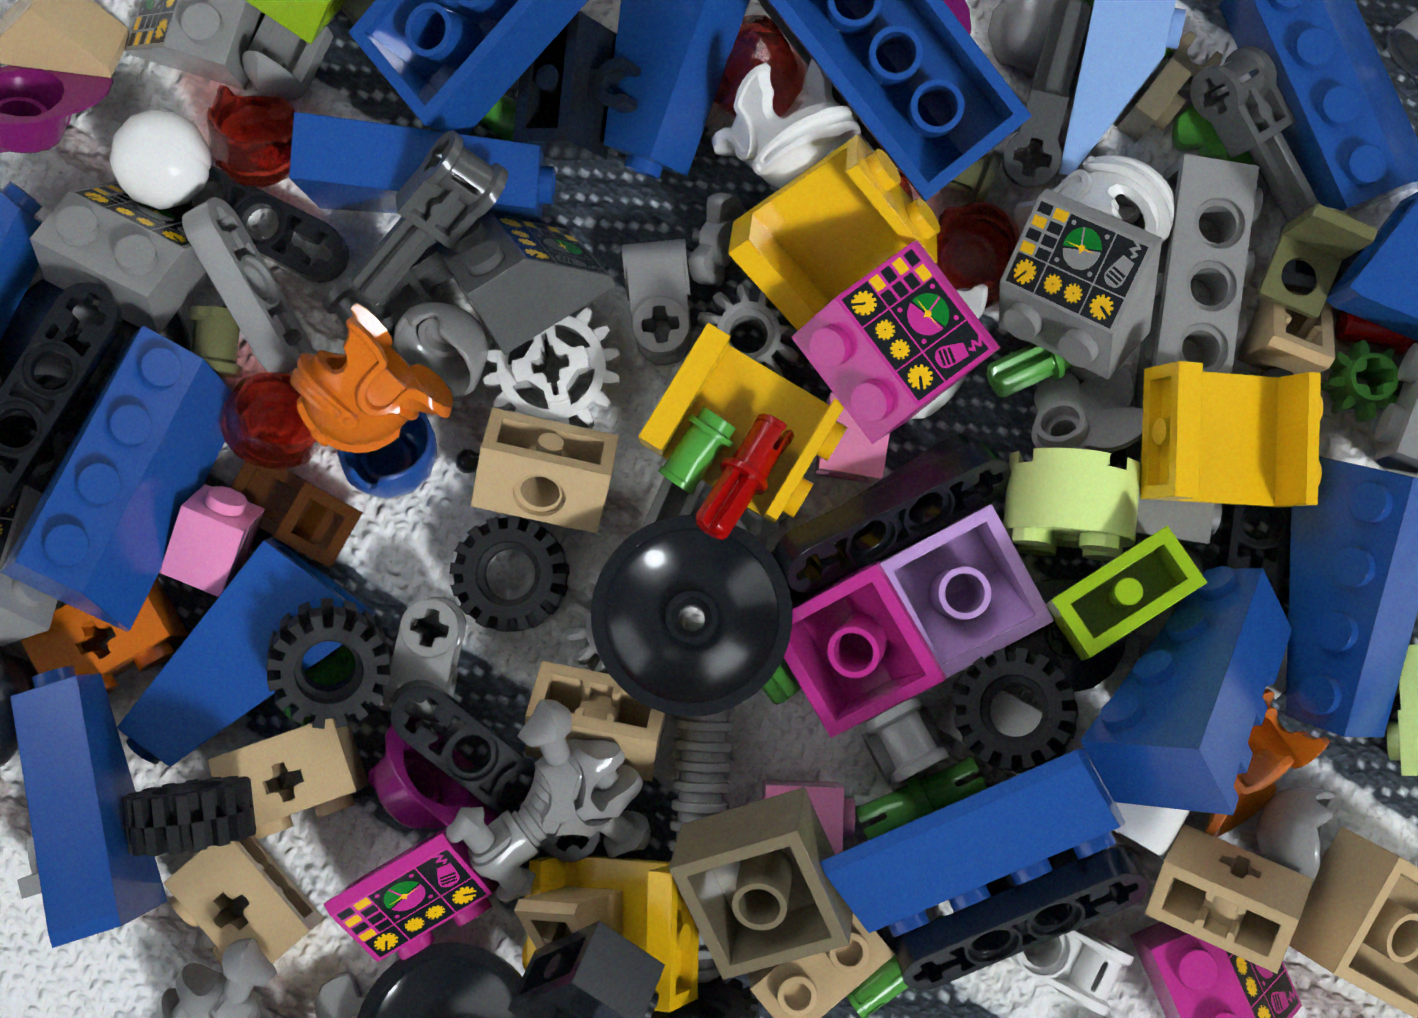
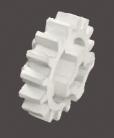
(582, 363)

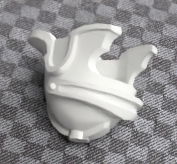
(790, 145)
(1120, 189)

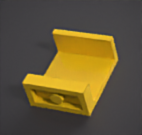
(829, 230)
(738, 392)
(1230, 437)
(652, 915)

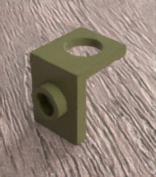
(1321, 239)

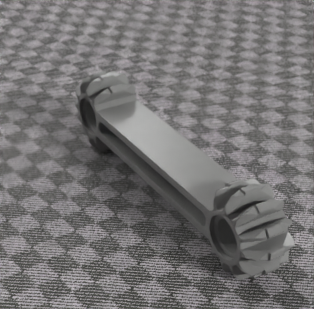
(670, 498)

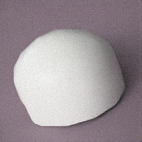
(160, 159)

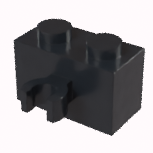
(569, 91)
(589, 977)

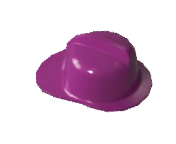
(40, 103)
(418, 790)

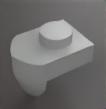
(283, 62)

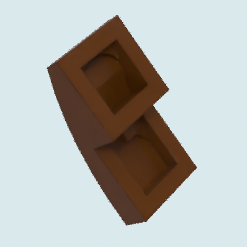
(298, 511)

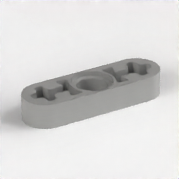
(246, 285)

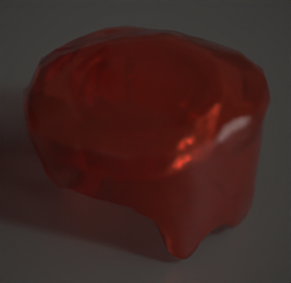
(755, 44)
(251, 137)
(976, 246)
(265, 424)

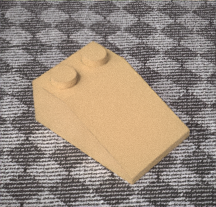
(1364, 920)

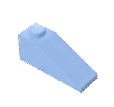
(1119, 56)

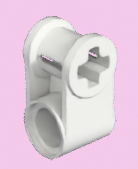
(1078, 967)

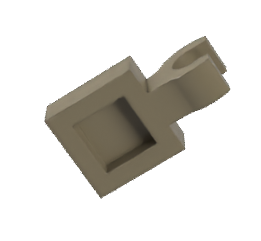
(1161, 98)

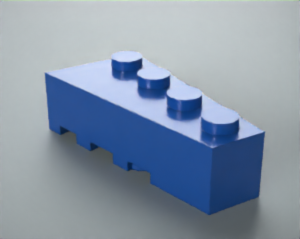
(1351, 598)
(1190, 702)

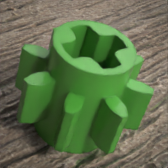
(1375, 367)

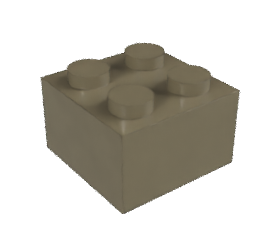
(760, 884)

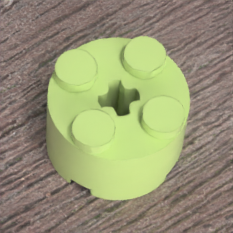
(1072, 502)

